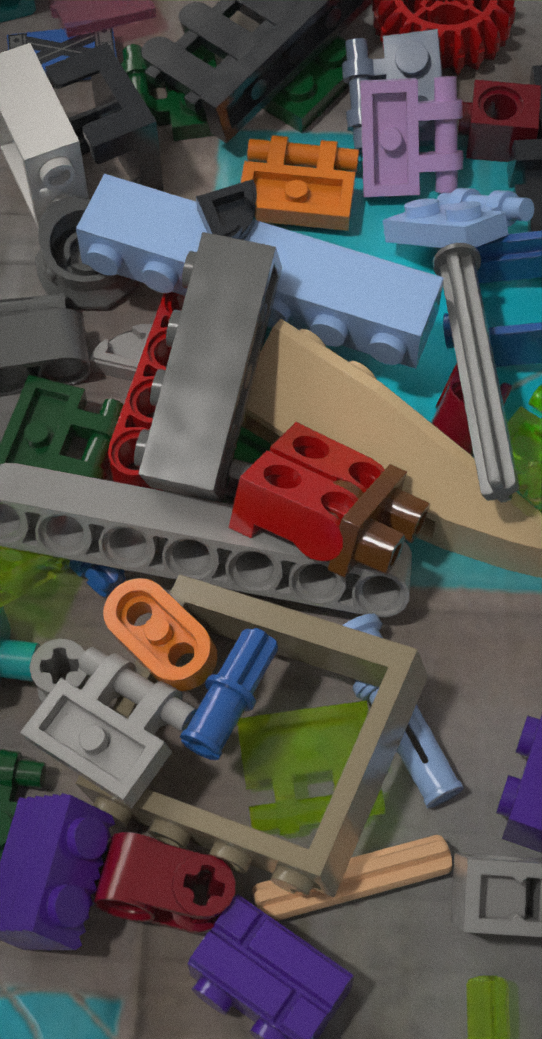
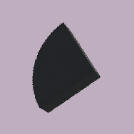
(229, 210)

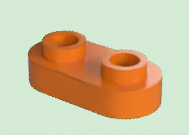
(163, 637)

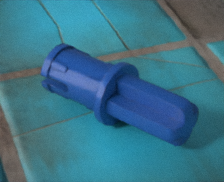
(229, 693)

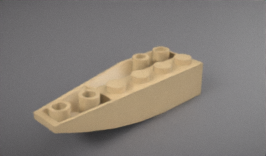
(344, 401)

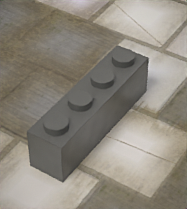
(209, 367)

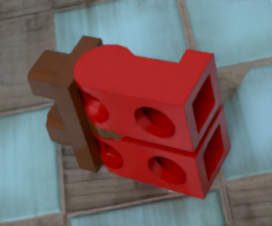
(329, 502)

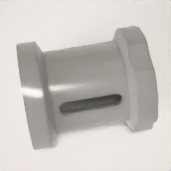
(53, 659)

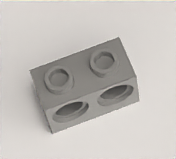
(497, 894)

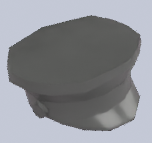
(61, 265)

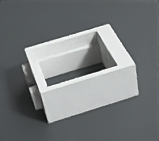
(37, 134)

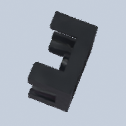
(119, 122)

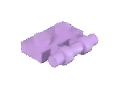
(392, 136)

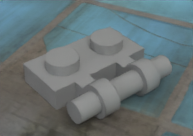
(99, 742)

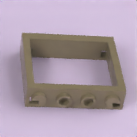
(323, 644)

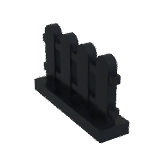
(254, 63)

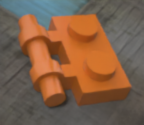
(302, 194)

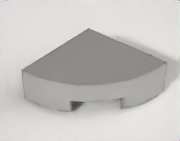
(120, 354)

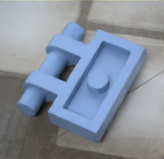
(458, 218)

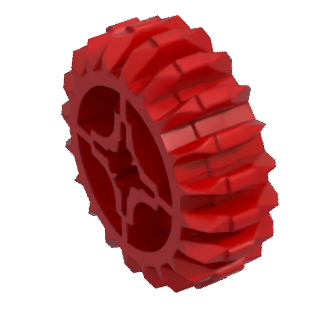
(466, 28)

